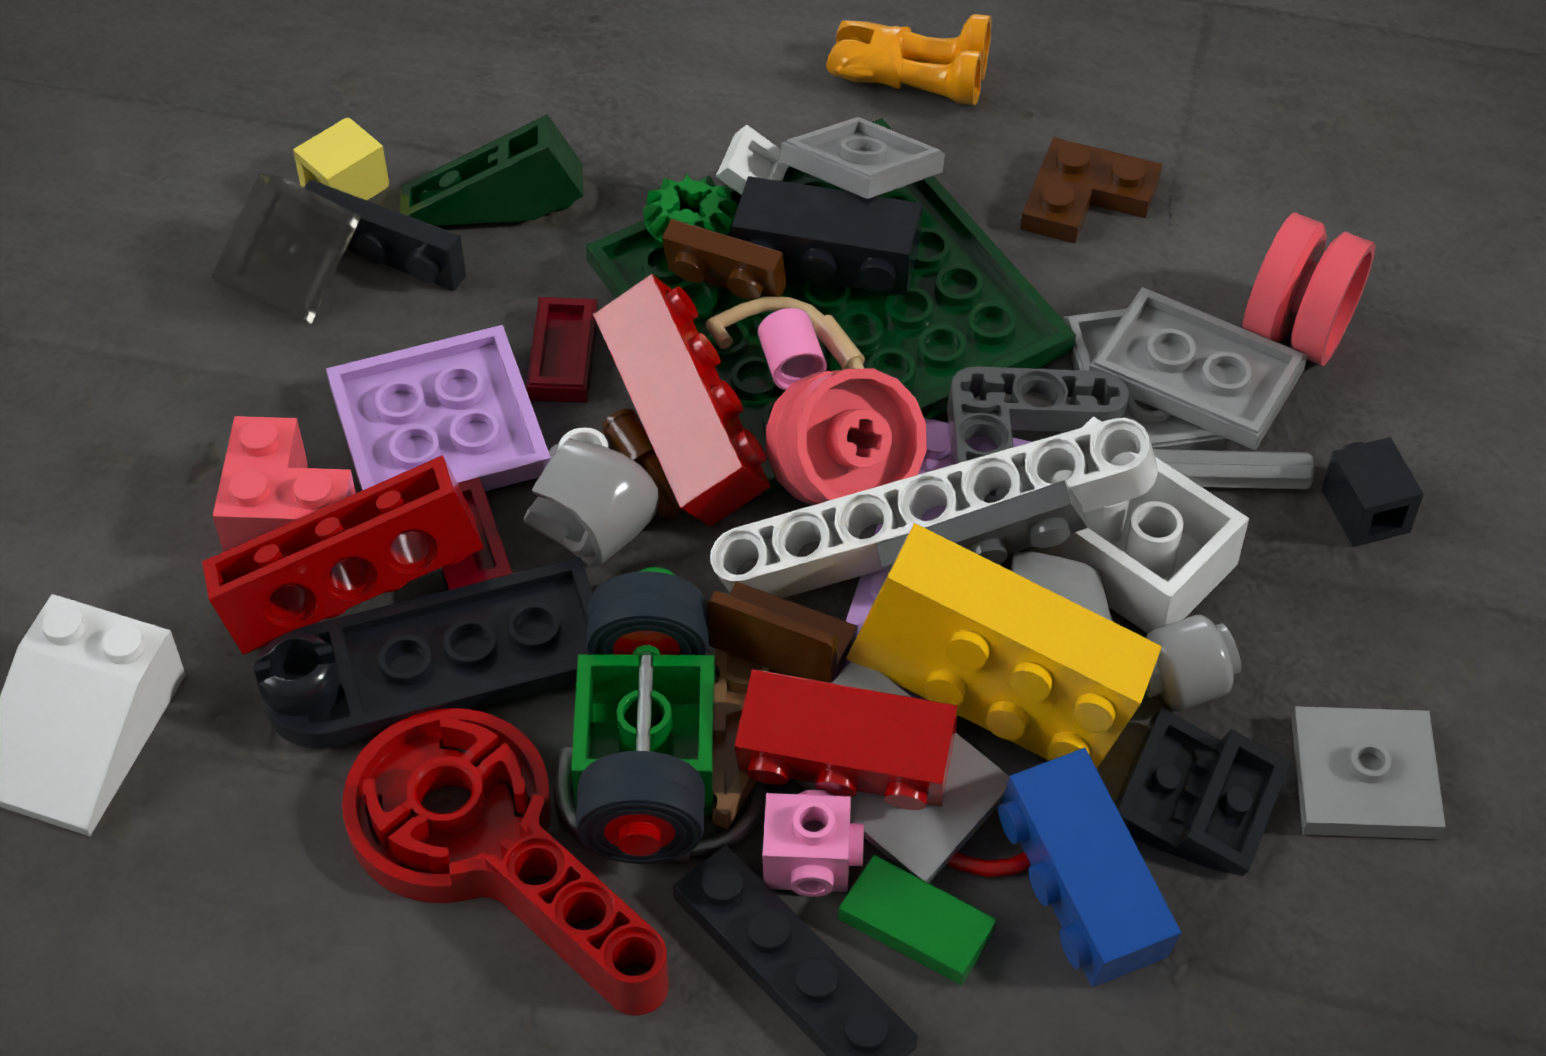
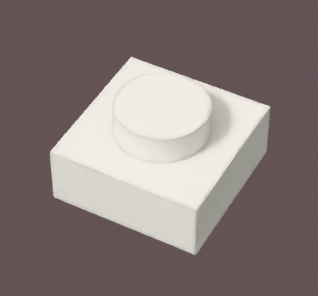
(750, 156)

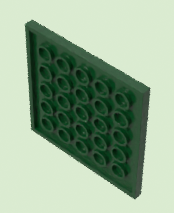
(959, 310)

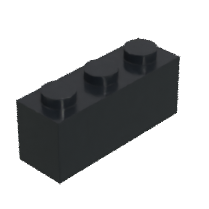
(832, 233)

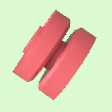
(1309, 287)
(844, 434)

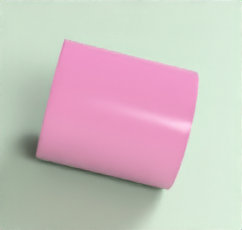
(790, 346)

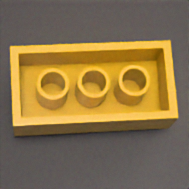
(1003, 650)

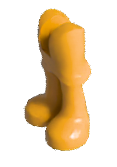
(897, 57)

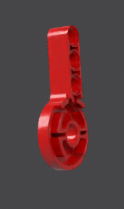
(491, 850)

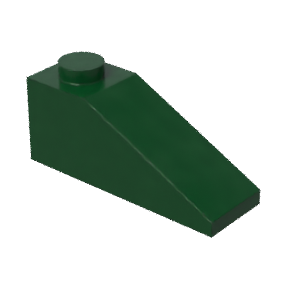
(501, 181)

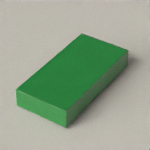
(917, 919)

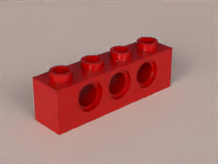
(309, 552)

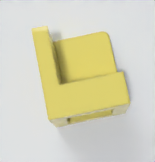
(344, 160)

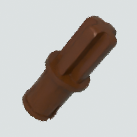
(629, 437)

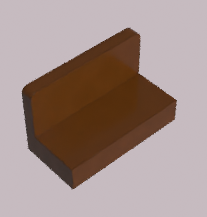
(779, 633)

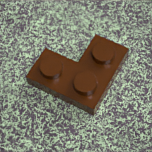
(1084, 176)

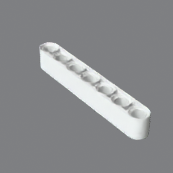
(903, 503)

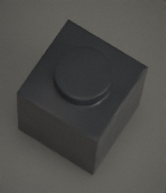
(1372, 491)

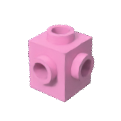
(810, 842)

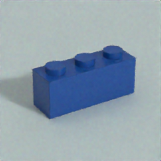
(1087, 868)

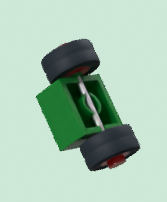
(644, 720)

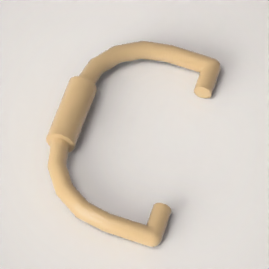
(825, 327)

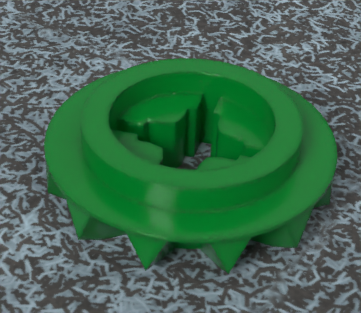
(715, 204)

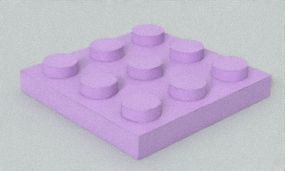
(440, 400)

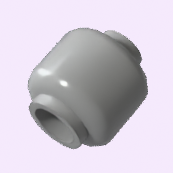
(1194, 662)

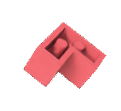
(269, 480)

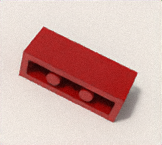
(845, 739)

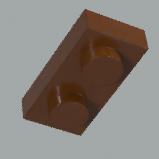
(723, 261)

